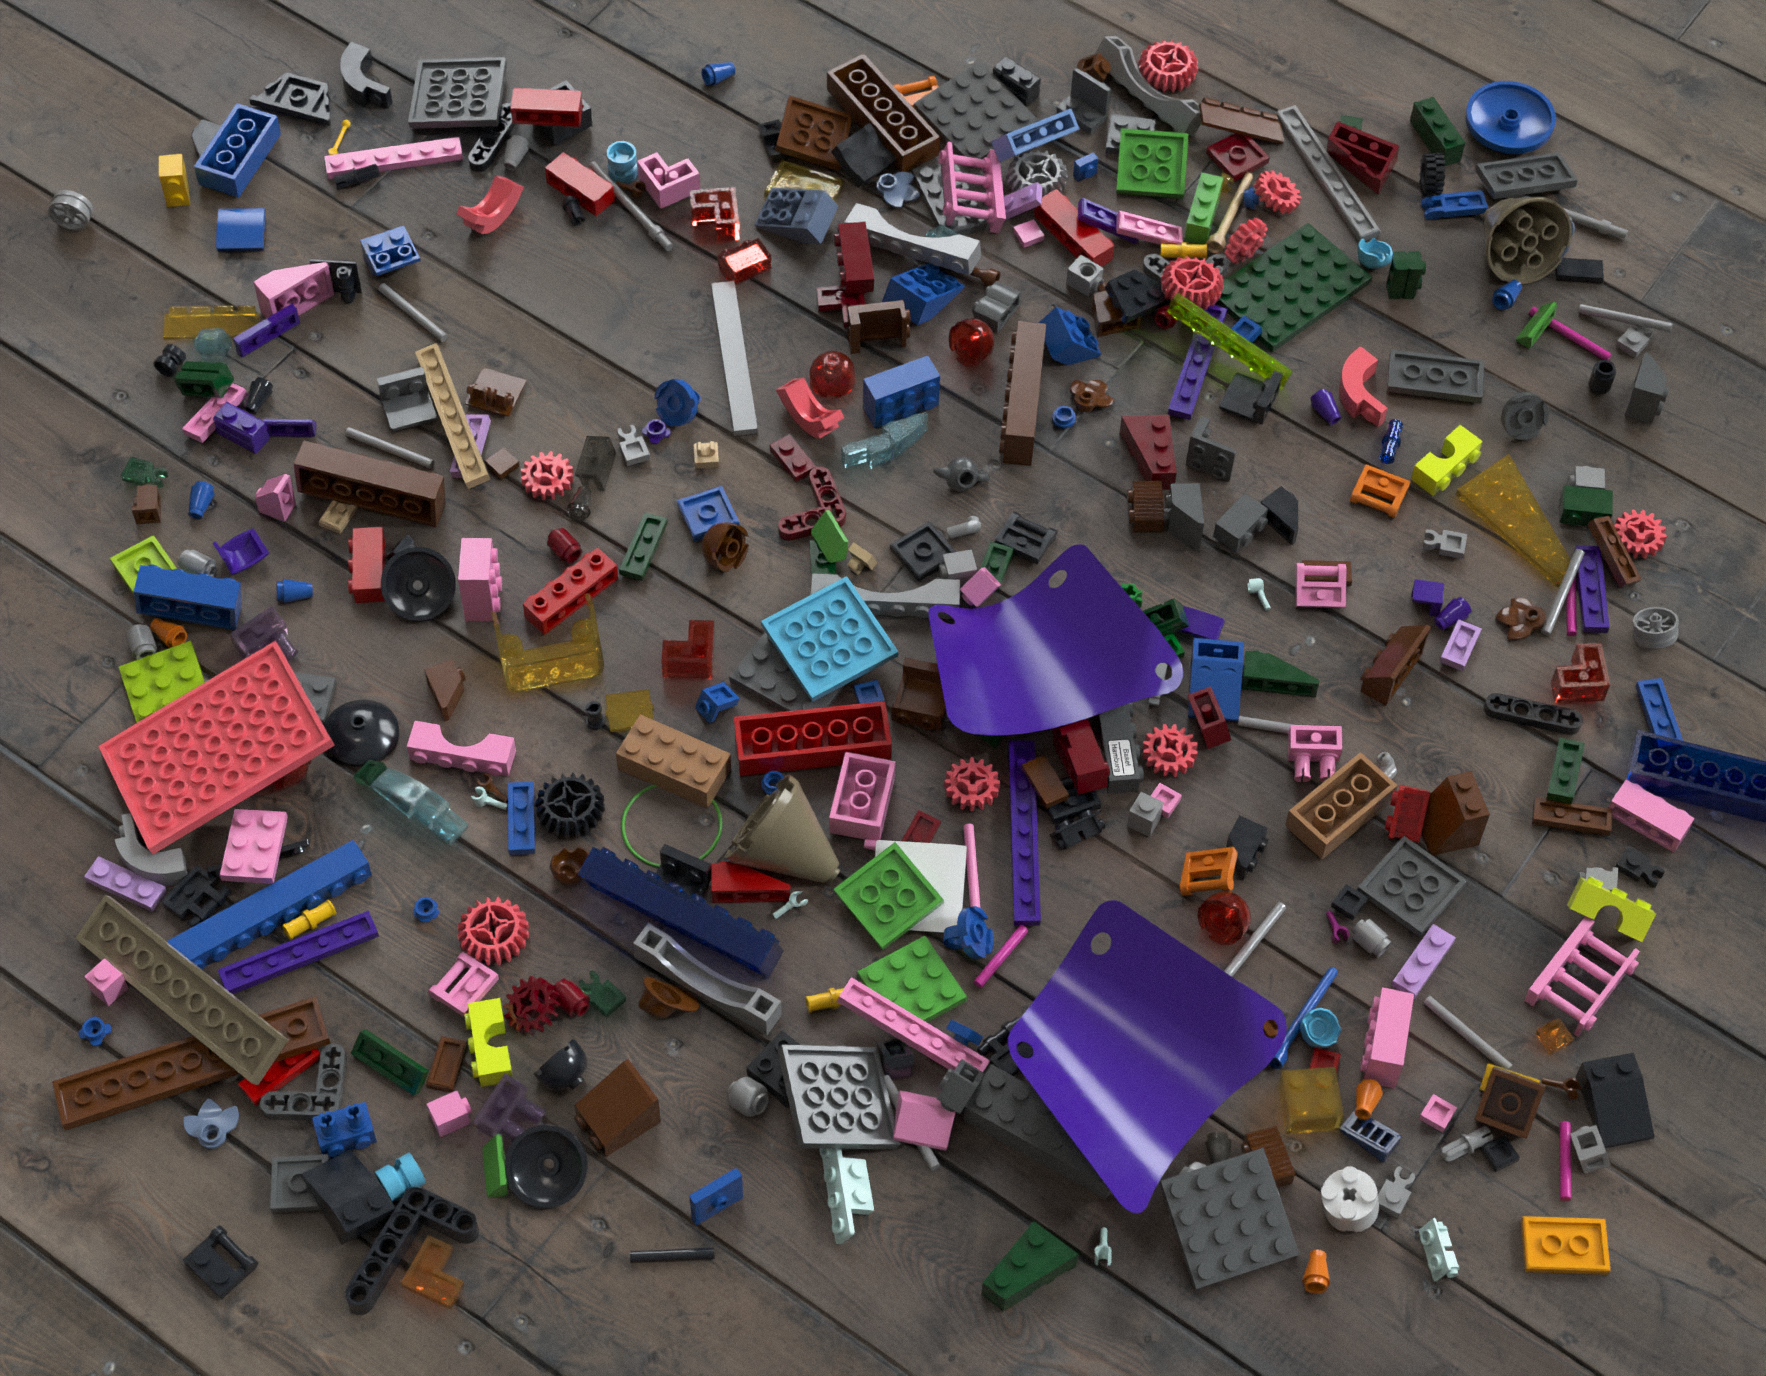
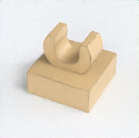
(706, 455)
(860, 559)

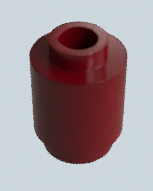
(564, 545)
(572, 998)

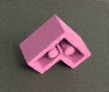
(667, 183)

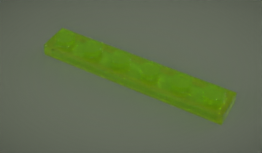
(1227, 339)

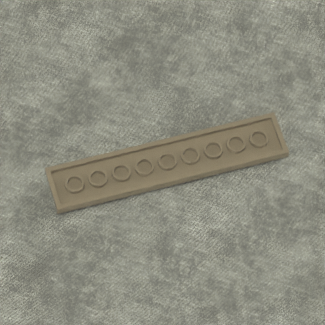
(182, 990)

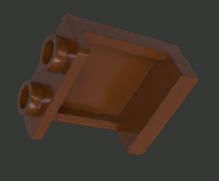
(877, 322)
(919, 696)

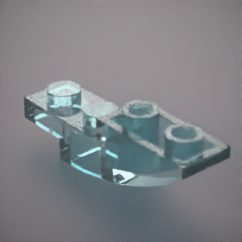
(894, 440)
(422, 802)

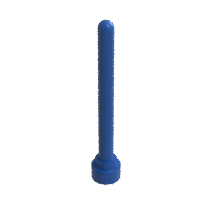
(1281, 1056)

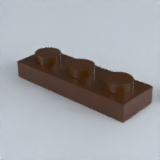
(1614, 551)
(1572, 817)

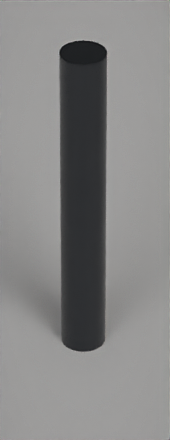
(672, 1254)

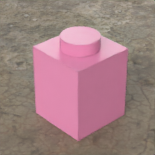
(979, 587)
(106, 982)
(449, 1113)

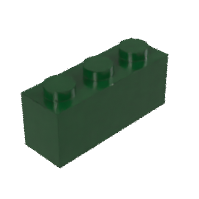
(1437, 130)

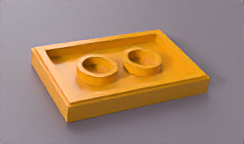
(1565, 1245)

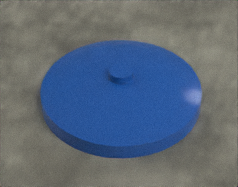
(1510, 117)

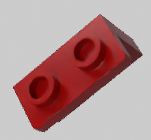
(1408, 813)

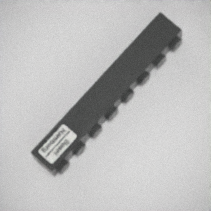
(1118, 749)

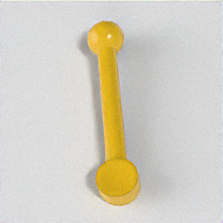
(346, 124)

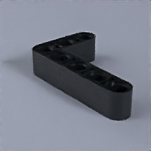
(402, 1240)

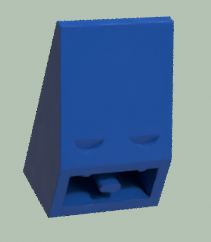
(923, 291)
(1221, 667)

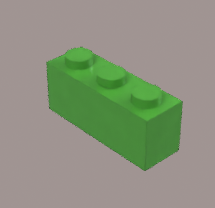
(1203, 209)

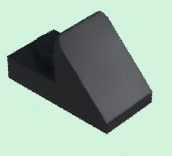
(896, 1058)

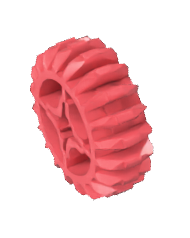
(1168, 66)
(1193, 280)
(511, 927)

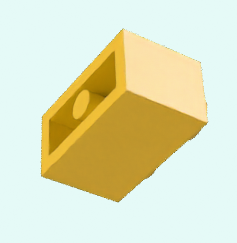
(174, 180)

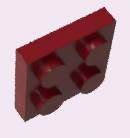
(1237, 155)

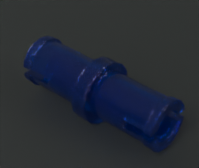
(1391, 441)

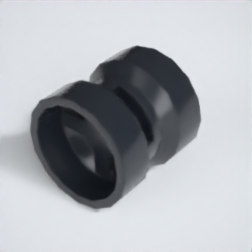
(170, 359)

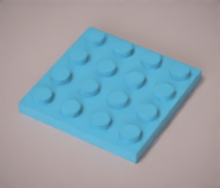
(829, 638)

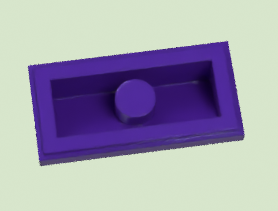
(291, 427)

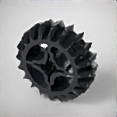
(583, 797)

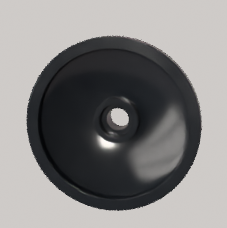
(423, 566)
(363, 742)
(527, 1169)

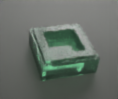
(369, 772)

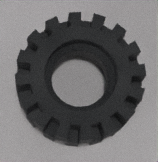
(1432, 173)

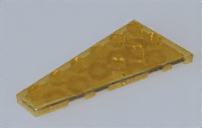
(1510, 508)

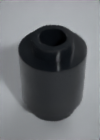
(1602, 377)

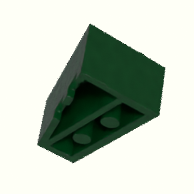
(1027, 1266)

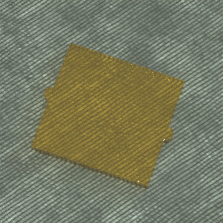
(626, 707)

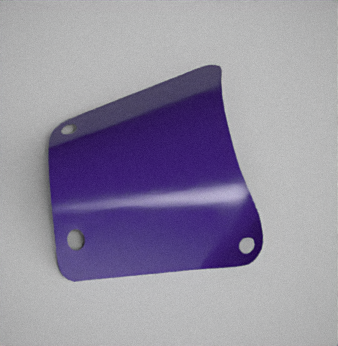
(1050, 653)
(1140, 1047)

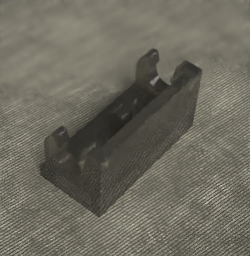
(596, 461)

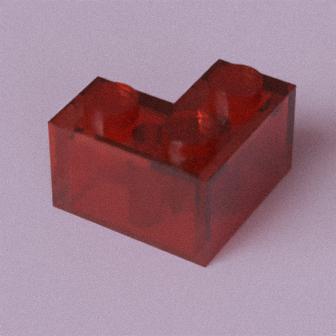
(718, 208)
(690, 657)
(1584, 679)

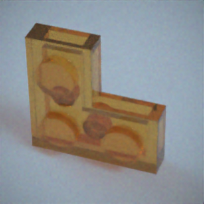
(426, 1274)

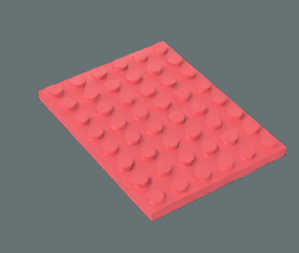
(215, 747)

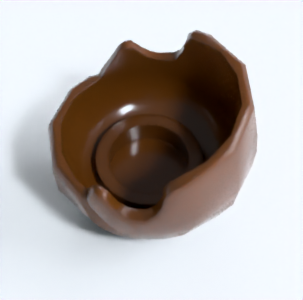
(567, 865)

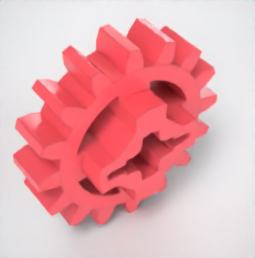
(1277, 192)
(1246, 240)
(547, 475)
(1641, 533)
(1169, 750)
(972, 784)

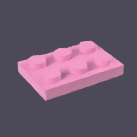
(253, 846)

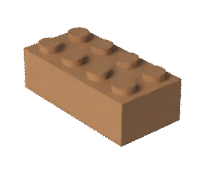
(673, 761)
(1340, 805)

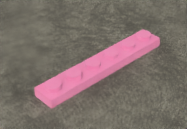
(396, 156)
(907, 1027)

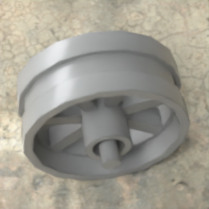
(70, 210)
(1658, 628)

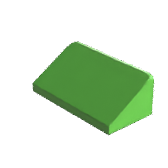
(1537, 324)
(830, 538)
(495, 1167)

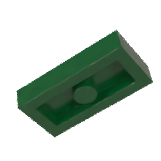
(997, 560)

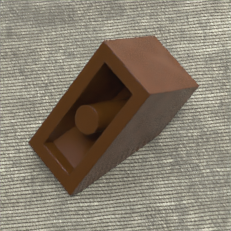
(446, 686)

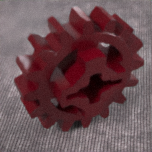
(531, 1005)

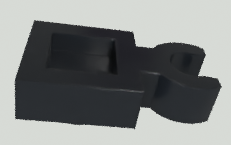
(1636, 865)

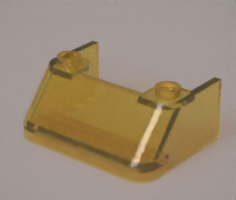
(551, 663)

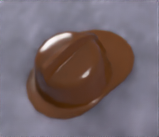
(664, 999)

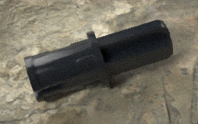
(357, 176)

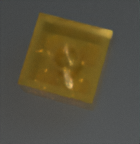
(1310, 1100)

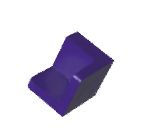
(1428, 593)

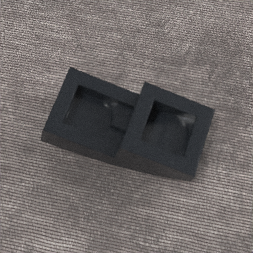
(769, 133)

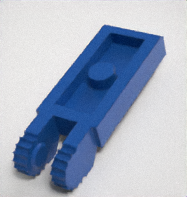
(1454, 204)

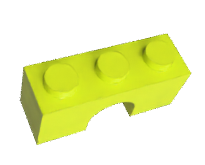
(1436, 473)
(1590, 897)
(487, 1021)

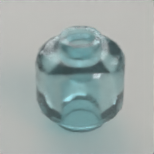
(212, 343)

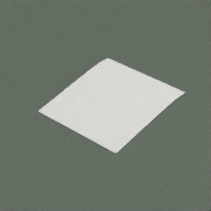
(945, 870)

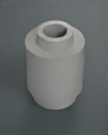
(196, 562)
(141, 641)
(1371, 937)

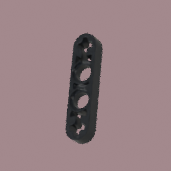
(490, 135)
(1533, 709)

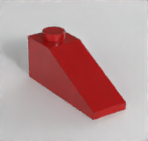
(744, 885)

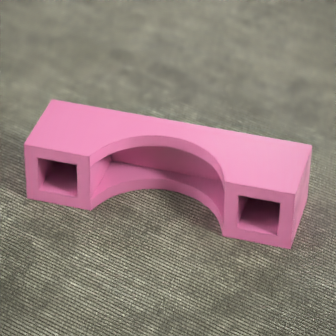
(491, 755)

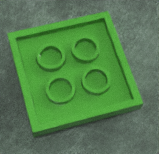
(1152, 163)
(888, 896)
(915, 980)

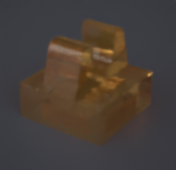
(1554, 1036)

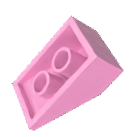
(299, 286)

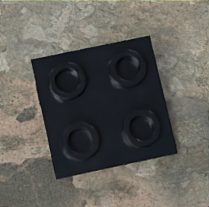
(343, 277)

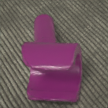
(1336, 928)

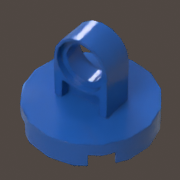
(676, 402)
(970, 933)

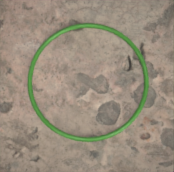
(651, 863)

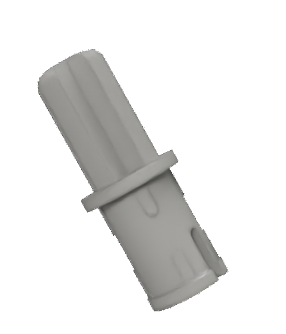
(1466, 1144)

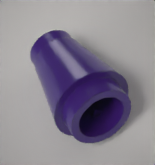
(1325, 405)
(1454, 610)

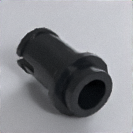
(573, 210)
(595, 717)

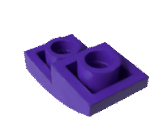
(1202, 624)

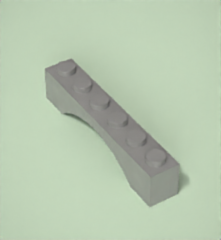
(1180, 114)
(951, 252)
(907, 603)
(742, 1001)

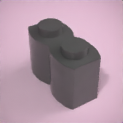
(997, 305)

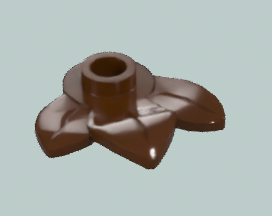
(1090, 395)
(1519, 618)

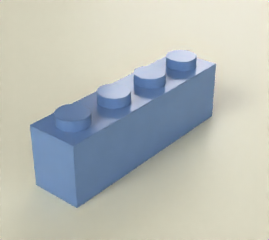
(1035, 135)

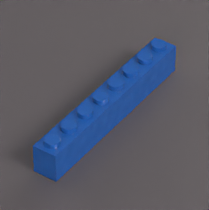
(273, 906)

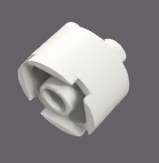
(1337, 1196)

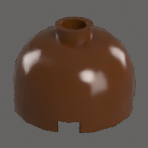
(725, 546)

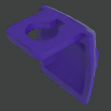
(242, 551)

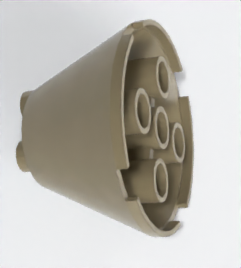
(1525, 238)

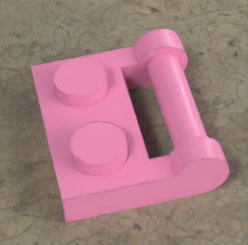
(1320, 593)
(469, 989)

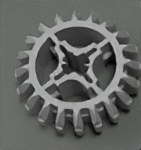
(1037, 168)

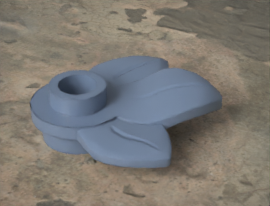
(897, 188)
(212, 1121)

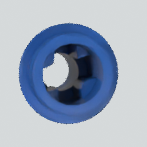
(715, 73)
(1506, 295)
(200, 498)
(293, 590)

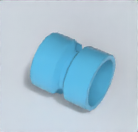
(622, 162)
(400, 1177)

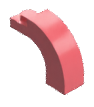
(494, 207)
(1352, 393)
(807, 410)

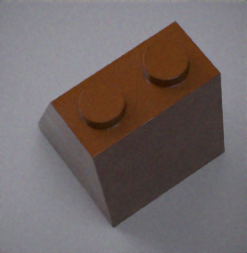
(1455, 815)
(618, 1109)

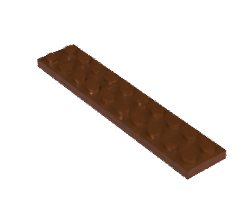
(174, 1068)

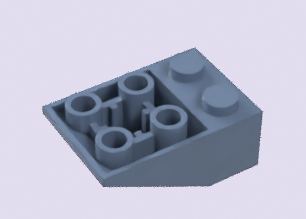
(797, 214)

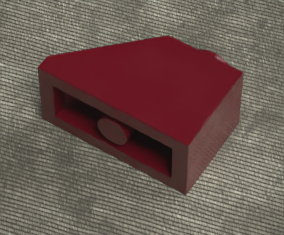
(1209, 717)

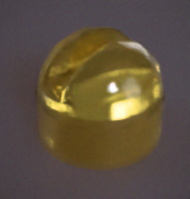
(1226, 180)

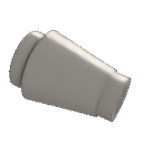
(515, 151)

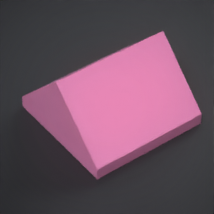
(922, 1121)

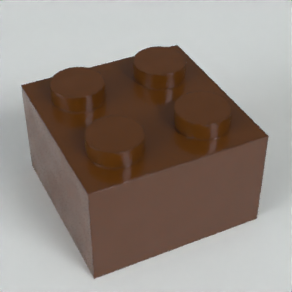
(1510, 1102)

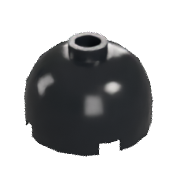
(563, 1068)

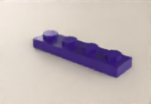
(1592, 591)

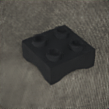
(863, 155)
(767, 1068)

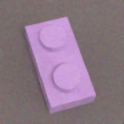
(1023, 200)
(1460, 645)

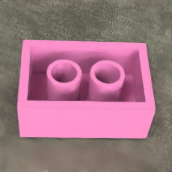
(479, 579)
(862, 796)
(1387, 1036)

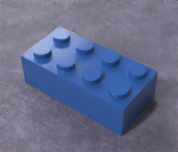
(237, 150)
(188, 597)

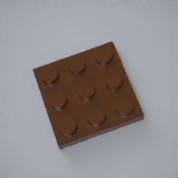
(812, 132)

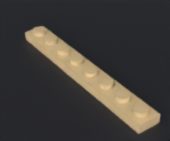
(452, 416)

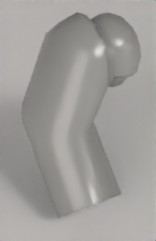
(971, 526)
(1387, 764)

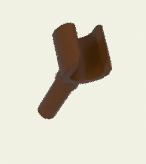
(636, 189)
(490, 788)
(1568, 1085)

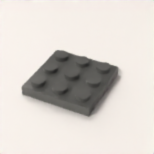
(1412, 886)

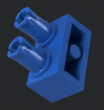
(344, 1129)

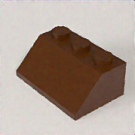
(1394, 662)

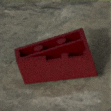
(1363, 155)
(854, 258)
(1152, 446)
(1081, 756)

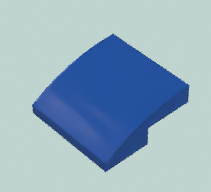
(241, 229)

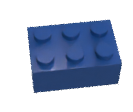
(901, 391)

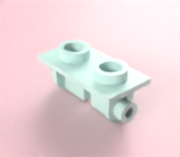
(1435, 1240)

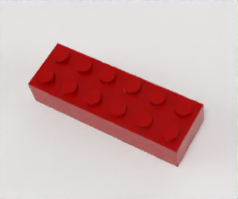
(811, 737)

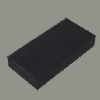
(1580, 270)

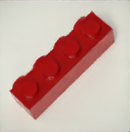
(566, 593)

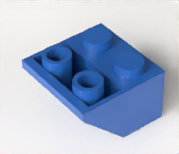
(389, 251)
(1069, 337)

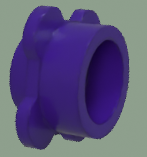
(656, 426)

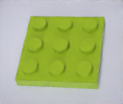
(161, 678)

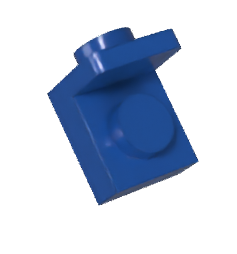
(714, 700)

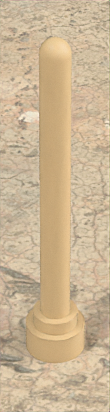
(1217, 241)

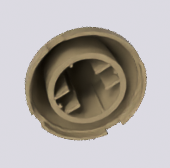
(785, 837)

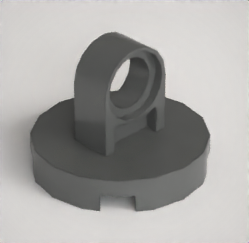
(1524, 415)

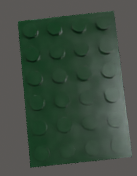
(1292, 286)

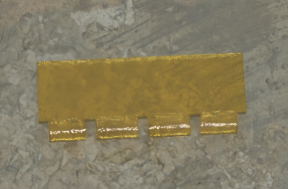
(186, 325)

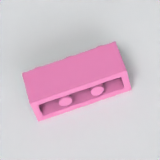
(1650, 815)

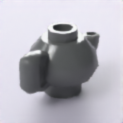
(961, 474)

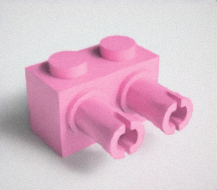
(1314, 744)

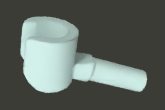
(1257, 586)
(484, 799)
(790, 904)
(1103, 1251)

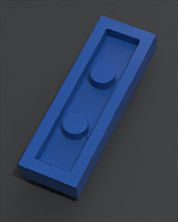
(1657, 708)
(521, 818)

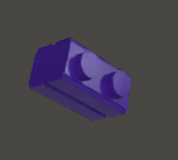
(241, 427)

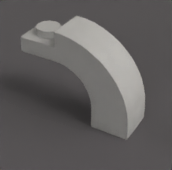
(162, 867)

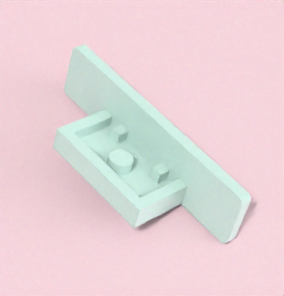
(847, 1191)

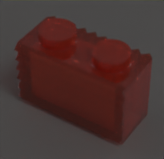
(744, 261)

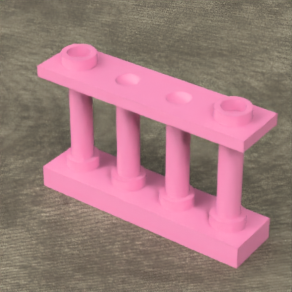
(991, 181)
(1570, 954)

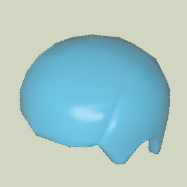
(1374, 253)
(1320, 1028)

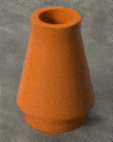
(168, 632)
(1367, 1097)
(1316, 1274)

